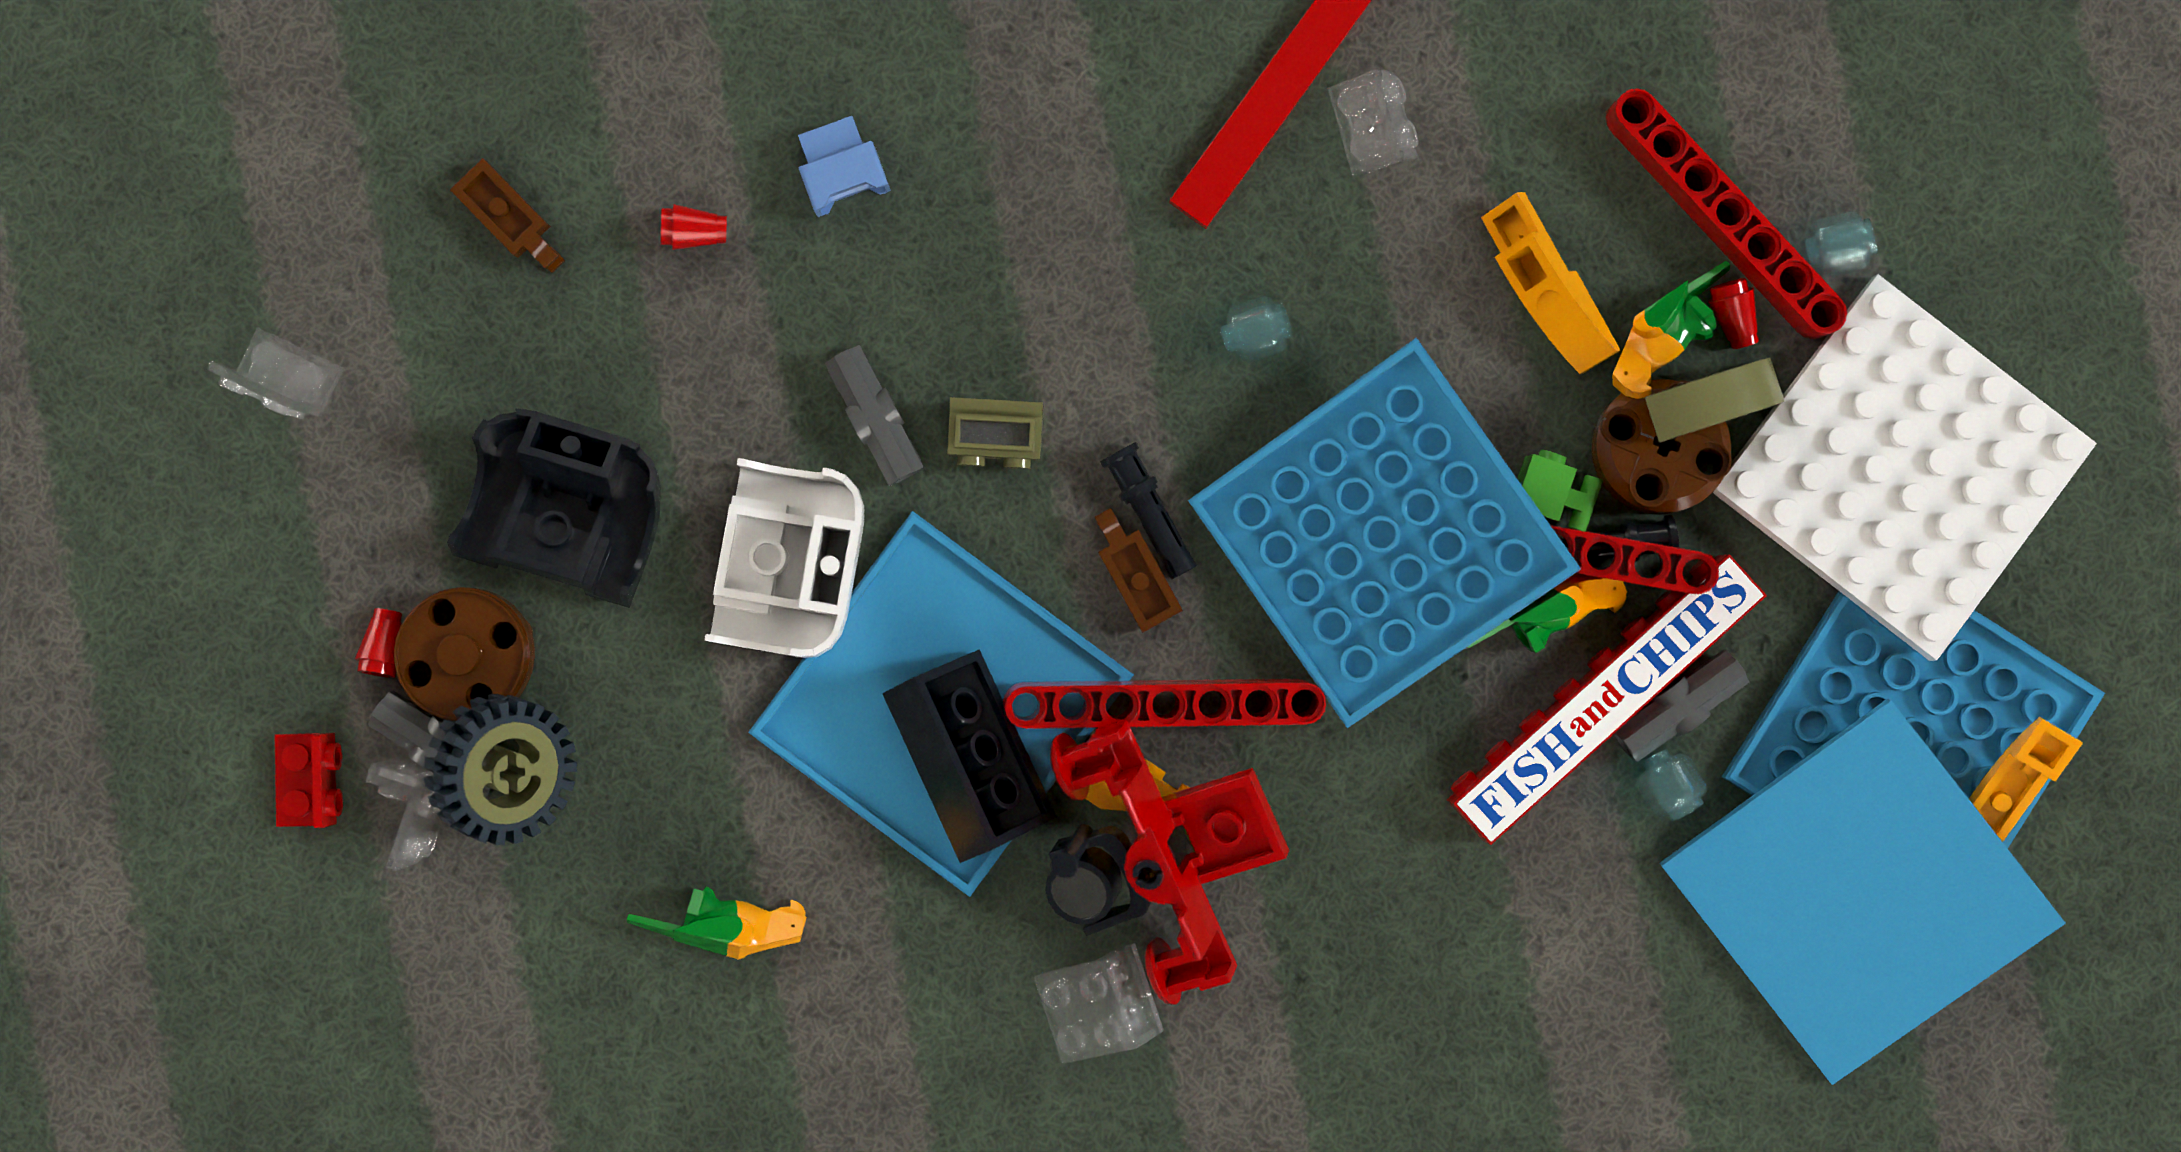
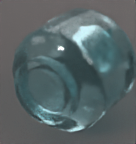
(1841, 243)
(1257, 329)
(1672, 785)

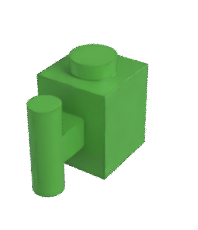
(1549, 486)

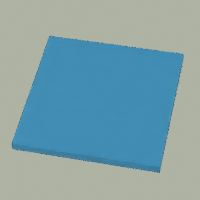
(906, 616)
(1861, 891)

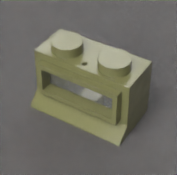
(995, 431)

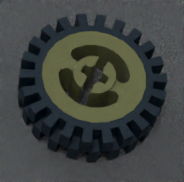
(468, 764)

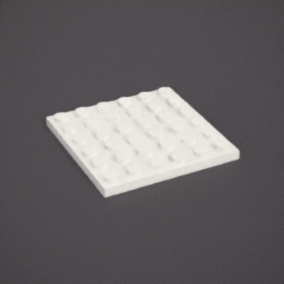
(1904, 468)

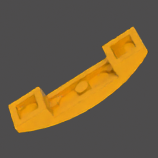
(2021, 772)

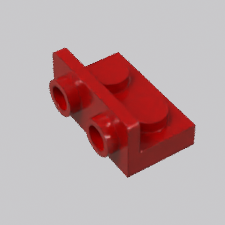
(307, 779)

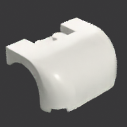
(787, 560)

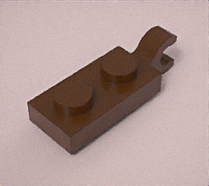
(506, 214)
(1136, 574)

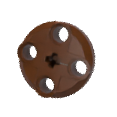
(1665, 464)
(463, 651)

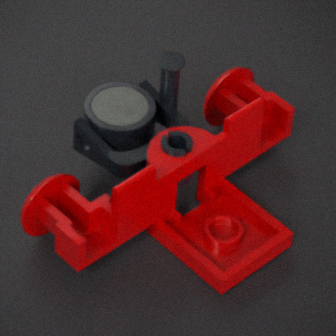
(1224, 821)

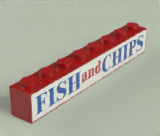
(1603, 699)

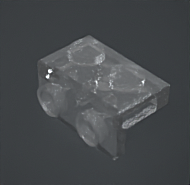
(1373, 121)

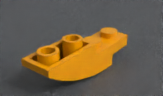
(1546, 287)

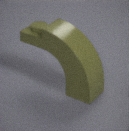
(1714, 399)

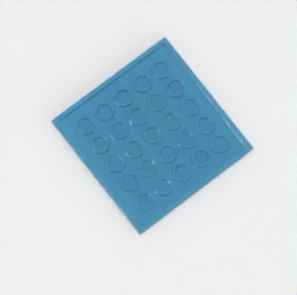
(1383, 533)
(1961, 705)

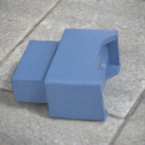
(839, 165)

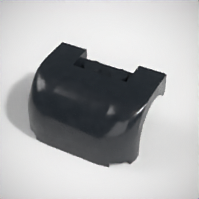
(561, 504)

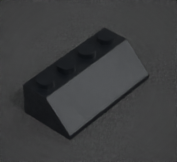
(969, 755)

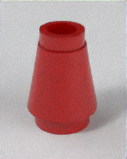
(691, 227)
(1736, 312)
(378, 644)

